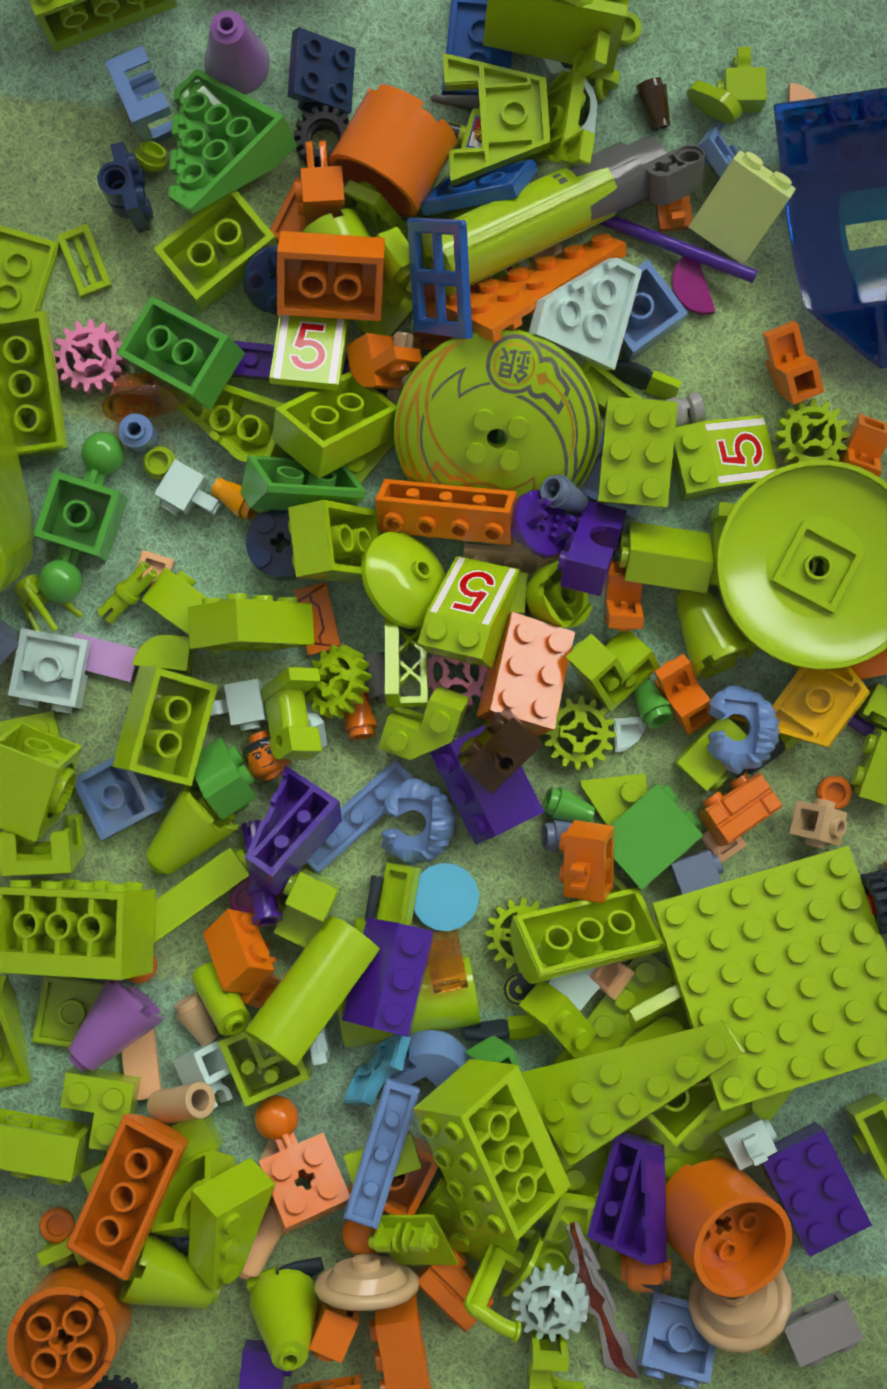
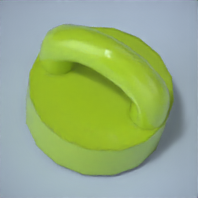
(603, 82)

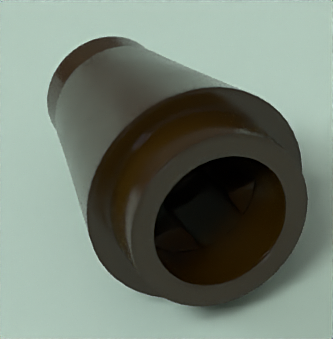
(653, 101)

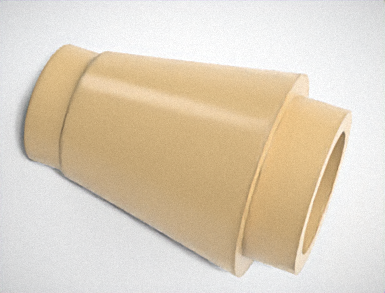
(196, 1019)

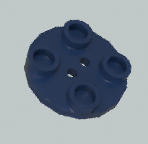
(258, 284)

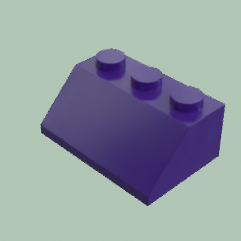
(485, 813)
(393, 981)

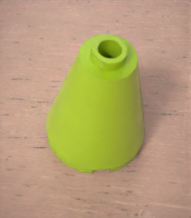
(710, 634)
(187, 831)
(166, 1279)
(285, 1316)

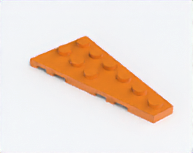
(510, 297)

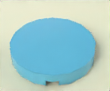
(446, 897)

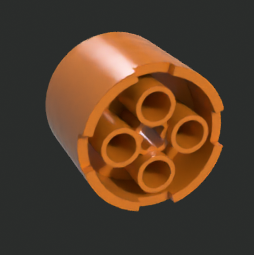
(394, 147)
(726, 1227)
(86, 1306)

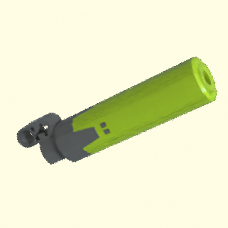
(571, 203)

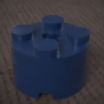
(260, 540)

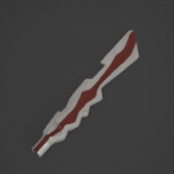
(615, 1343)

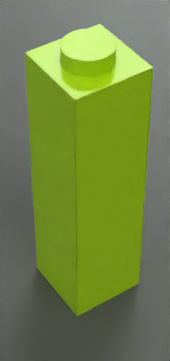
(199, 891)

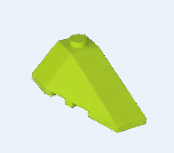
(238, 422)

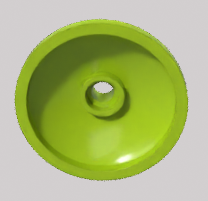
(401, 577)

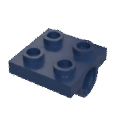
(320, 72)
(123, 187)

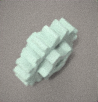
(564, 1313)

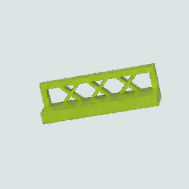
(393, 664)

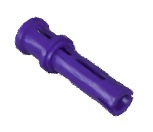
(263, 900)

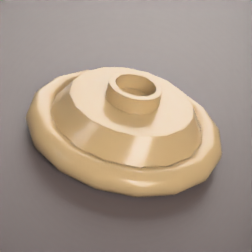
(366, 1283)
(744, 1321)

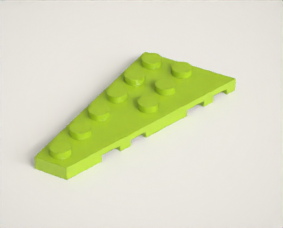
(610, 1091)

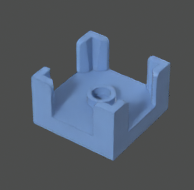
(132, 90)

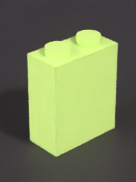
(742, 206)

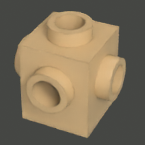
(819, 823)

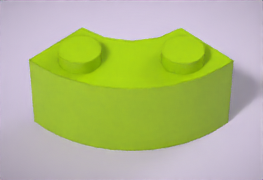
(172, 596)
(175, 1210)

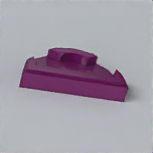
(691, 288)

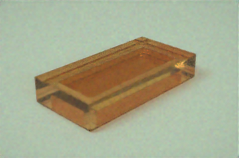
(447, 963)

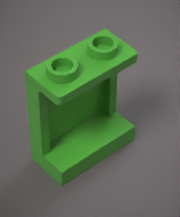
(652, 835)

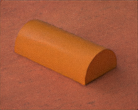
(127, 1194)

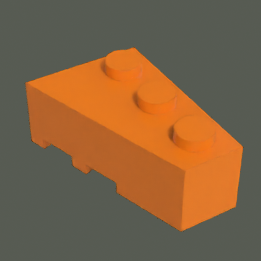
(401, 1347)

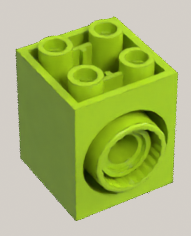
(35, 779)

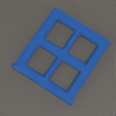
(440, 277)

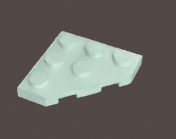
(590, 312)

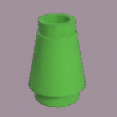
(652, 705)
(566, 806)

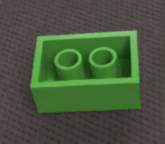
(181, 352)

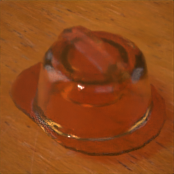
(138, 395)

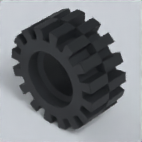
(315, 122)

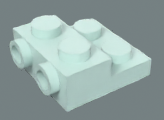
(50, 670)

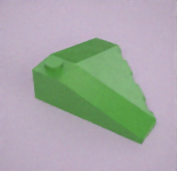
(221, 141)

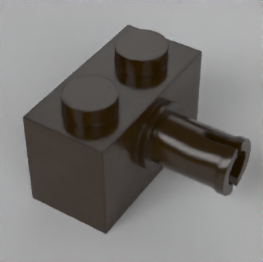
(498, 750)

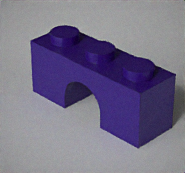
(591, 548)

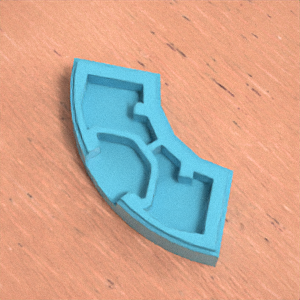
(370, 1078)

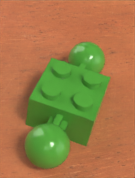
(81, 516)

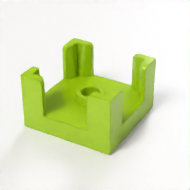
(52, 857)

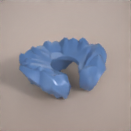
(762, 729)
(439, 820)

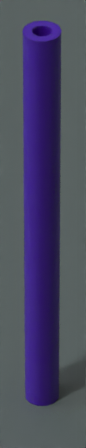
(681, 248)

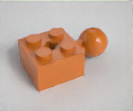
(312, 1159)
(403, 1199)

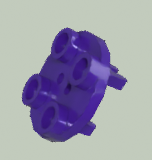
(540, 527)

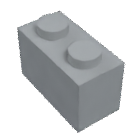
(822, 1329)

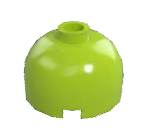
(553, 602)

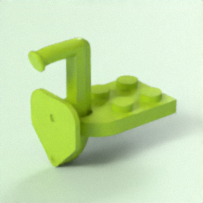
(493, 1254)

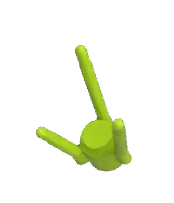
(32, 598)

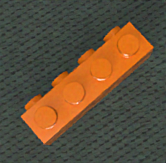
(446, 511)

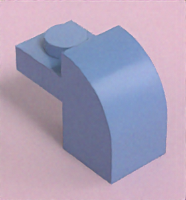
(433, 1056)

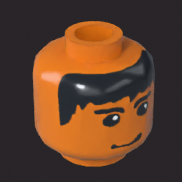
(260, 758)
(645, 1277)

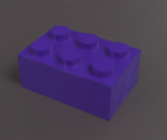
(814, 1189)

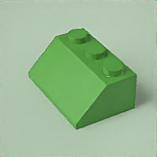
(285, 483)

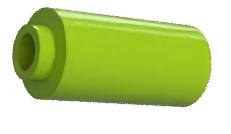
(223, 1006)

